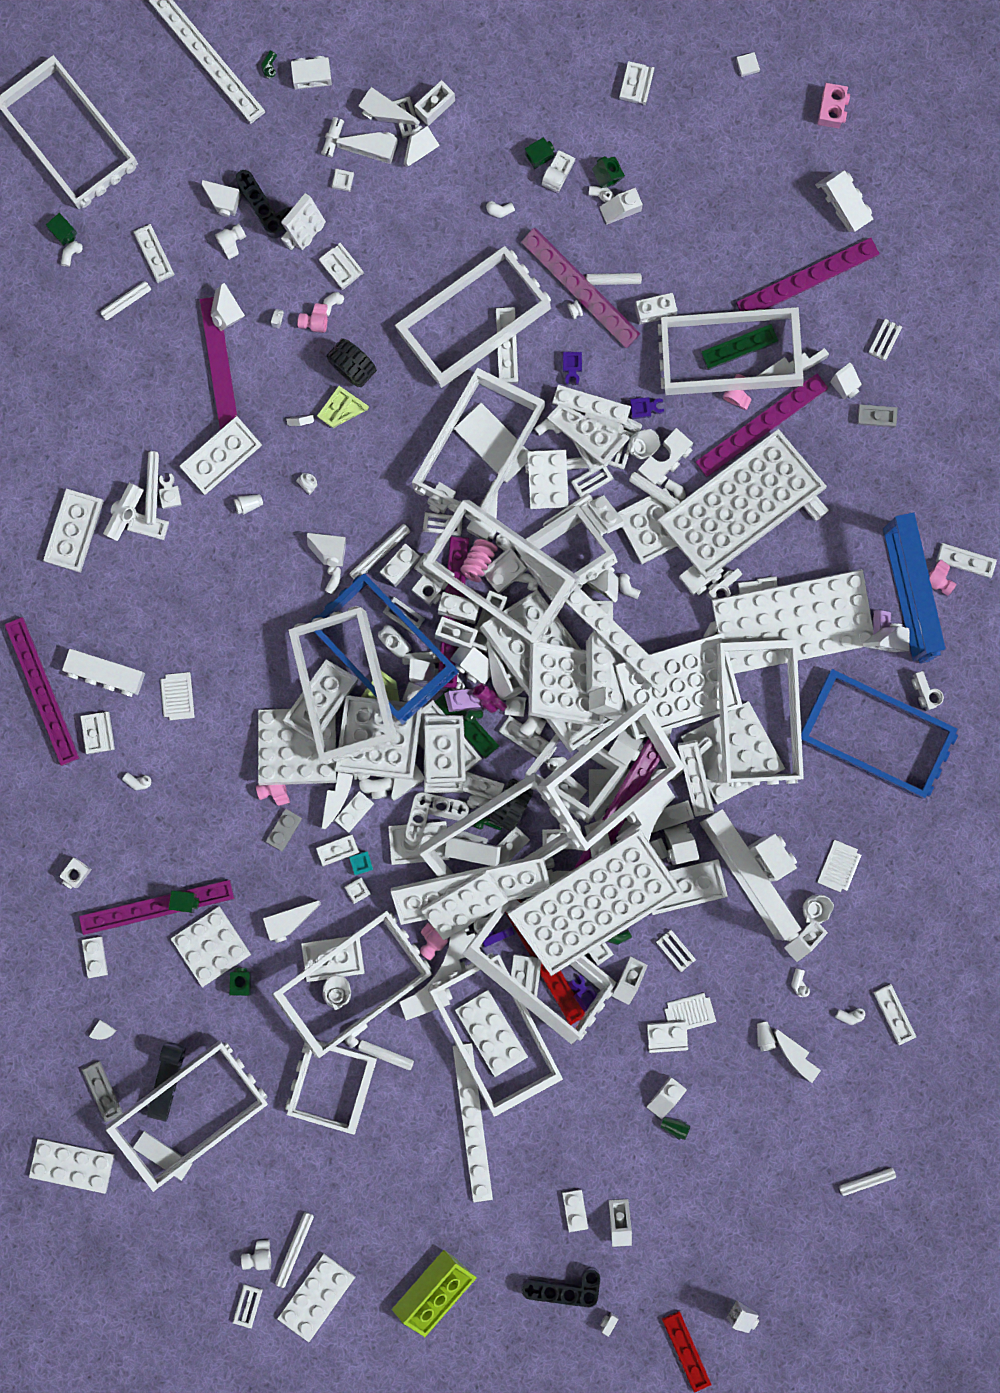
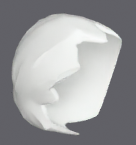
(644, 443)
(817, 908)
(336, 992)

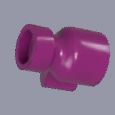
(488, 698)

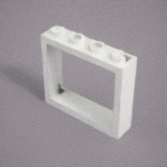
(559, 527)
(574, 806)
(297, 1086)

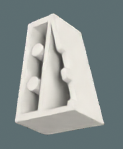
(846, 200)
(680, 844)

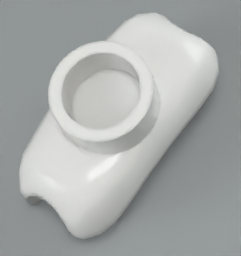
(394, 641)
(532, 725)
(377, 787)

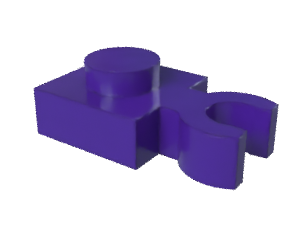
(572, 363)
(643, 407)
(493, 938)
(584, 994)

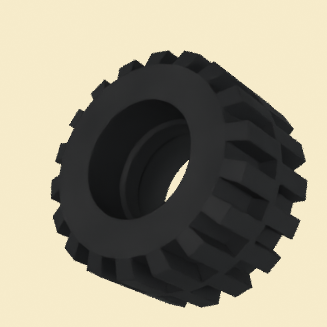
(351, 362)
(511, 812)

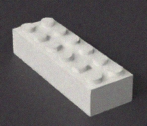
(773, 857)

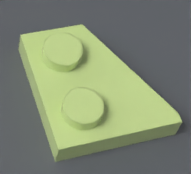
(341, 408)

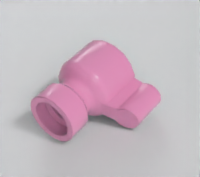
(317, 321)
(737, 397)
(938, 578)
(278, 793)
(434, 942)

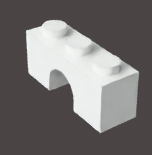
(678, 447)
(497, 600)

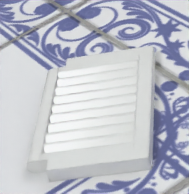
(177, 696)
(839, 866)
(694, 1010)

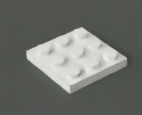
(644, 530)
(211, 946)

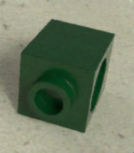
(539, 152)
(608, 171)
(61, 229)
(183, 901)
(240, 991)

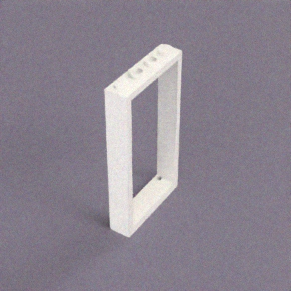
(28, 83)
(492, 343)
(736, 383)
(503, 388)
(556, 604)
(794, 703)
(661, 743)
(362, 746)
(441, 869)
(750, 876)
(411, 950)
(547, 1015)
(527, 1091)
(155, 1183)

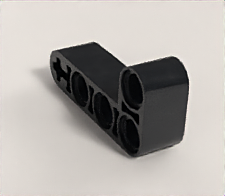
(261, 203)
(171, 1063)
(560, 1288)

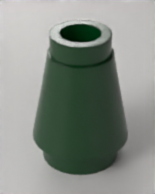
(676, 1128)

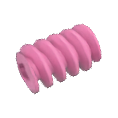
(477, 560)

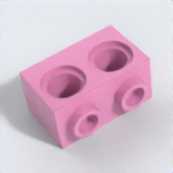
(830, 105)

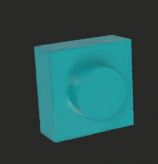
(361, 863)

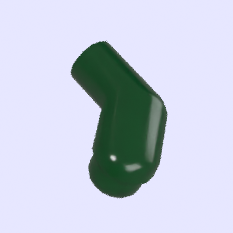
(267, 66)
(472, 714)
(486, 821)
(620, 938)

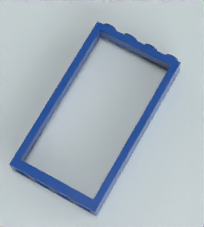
(914, 588)
(428, 690)
(941, 757)

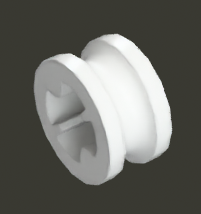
(575, 309)

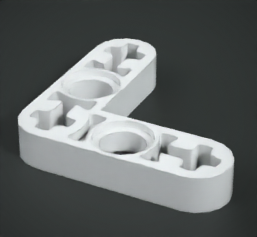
(424, 810)

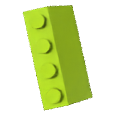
(433, 1293)

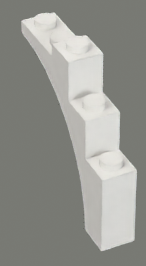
(648, 812)
(422, 1001)

